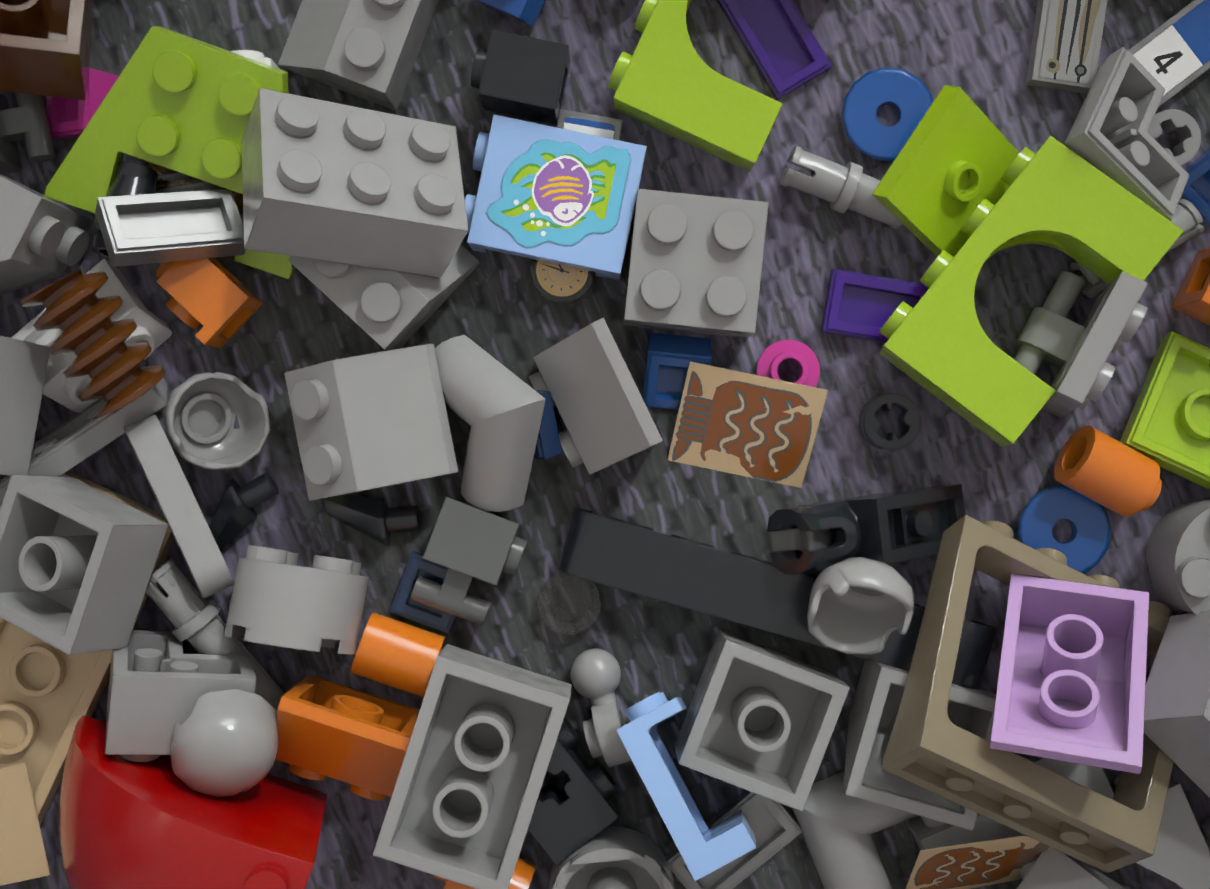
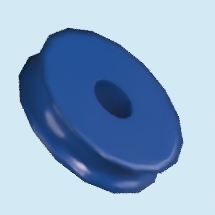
(879, 88)
(1087, 518)

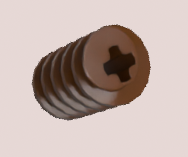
(95, 340)

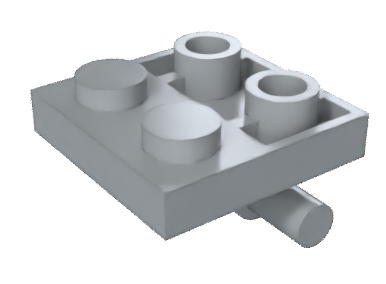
(1078, 348)

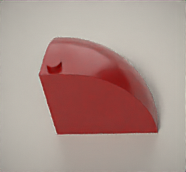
(148, 830)

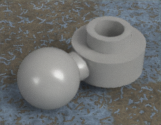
(596, 677)

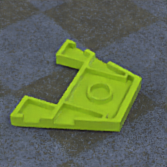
(178, 109)

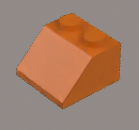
(344, 735)

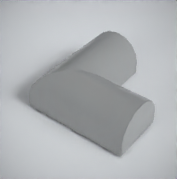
(1115, 135)
(502, 419)
(840, 835)

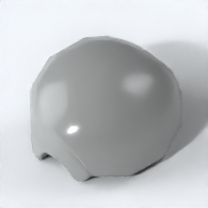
(203, 416)
(859, 606)
(225, 743)

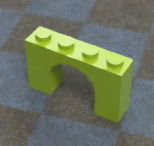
(683, 96)
(1052, 203)

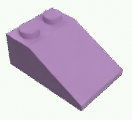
(1073, 673)

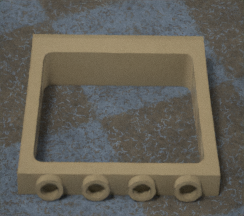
(998, 782)

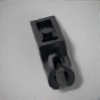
(867, 526)

